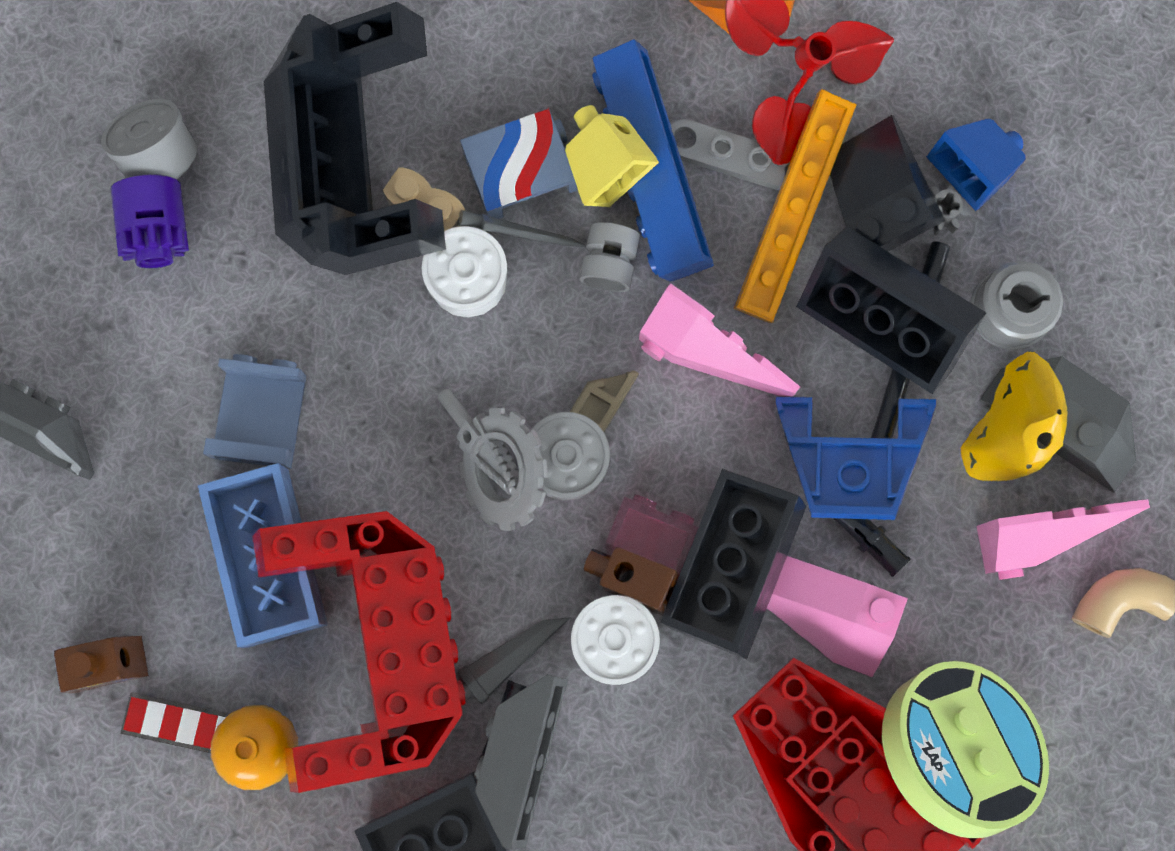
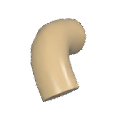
(1122, 592)

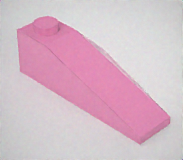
(687, 336)
(1034, 538)
(837, 614)

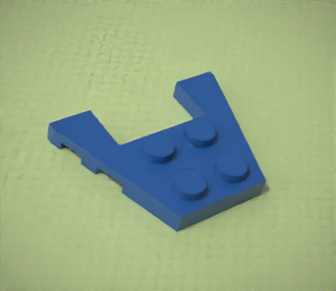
(854, 474)

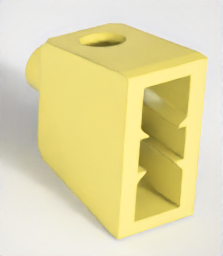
(606, 157)

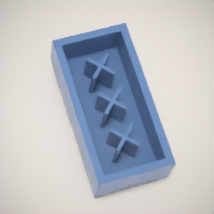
(268, 605)

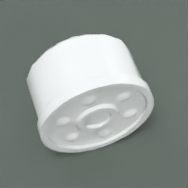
(468, 274)
(615, 640)

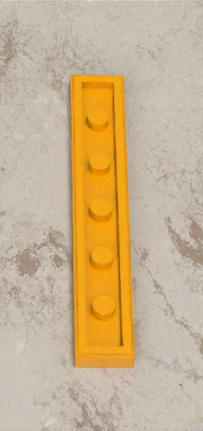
(795, 206)

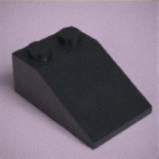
(883, 187)

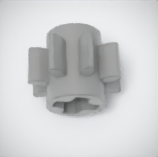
(954, 207)

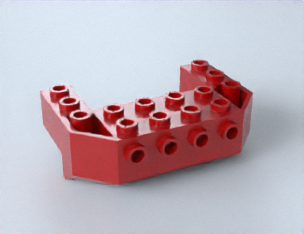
(402, 637)

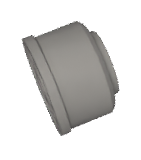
(150, 140)
(1019, 305)
(574, 454)

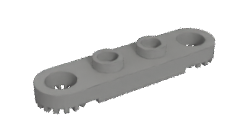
(729, 154)

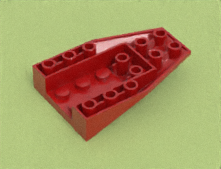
(828, 767)

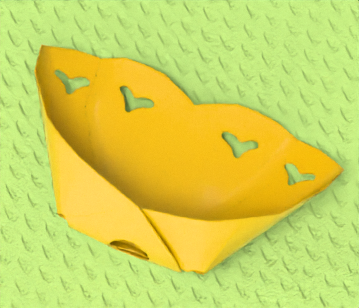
(1017, 422)

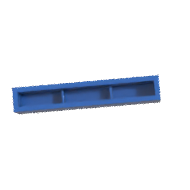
(663, 195)

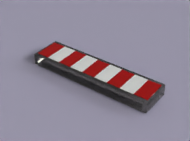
(171, 722)

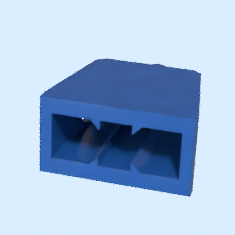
(978, 159)

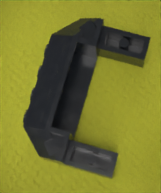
(322, 144)

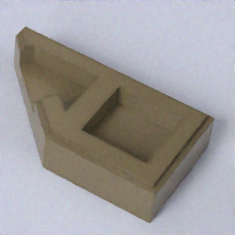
(604, 397)

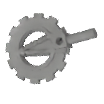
(487, 456)

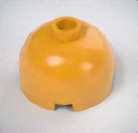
(251, 747)

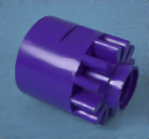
(149, 220)

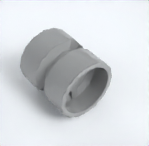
(607, 270)

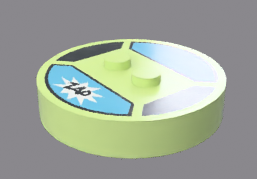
(965, 750)

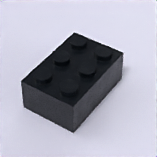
(438, 821)

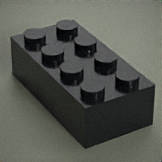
(889, 309)
(734, 563)

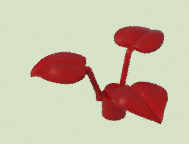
(849, 46)

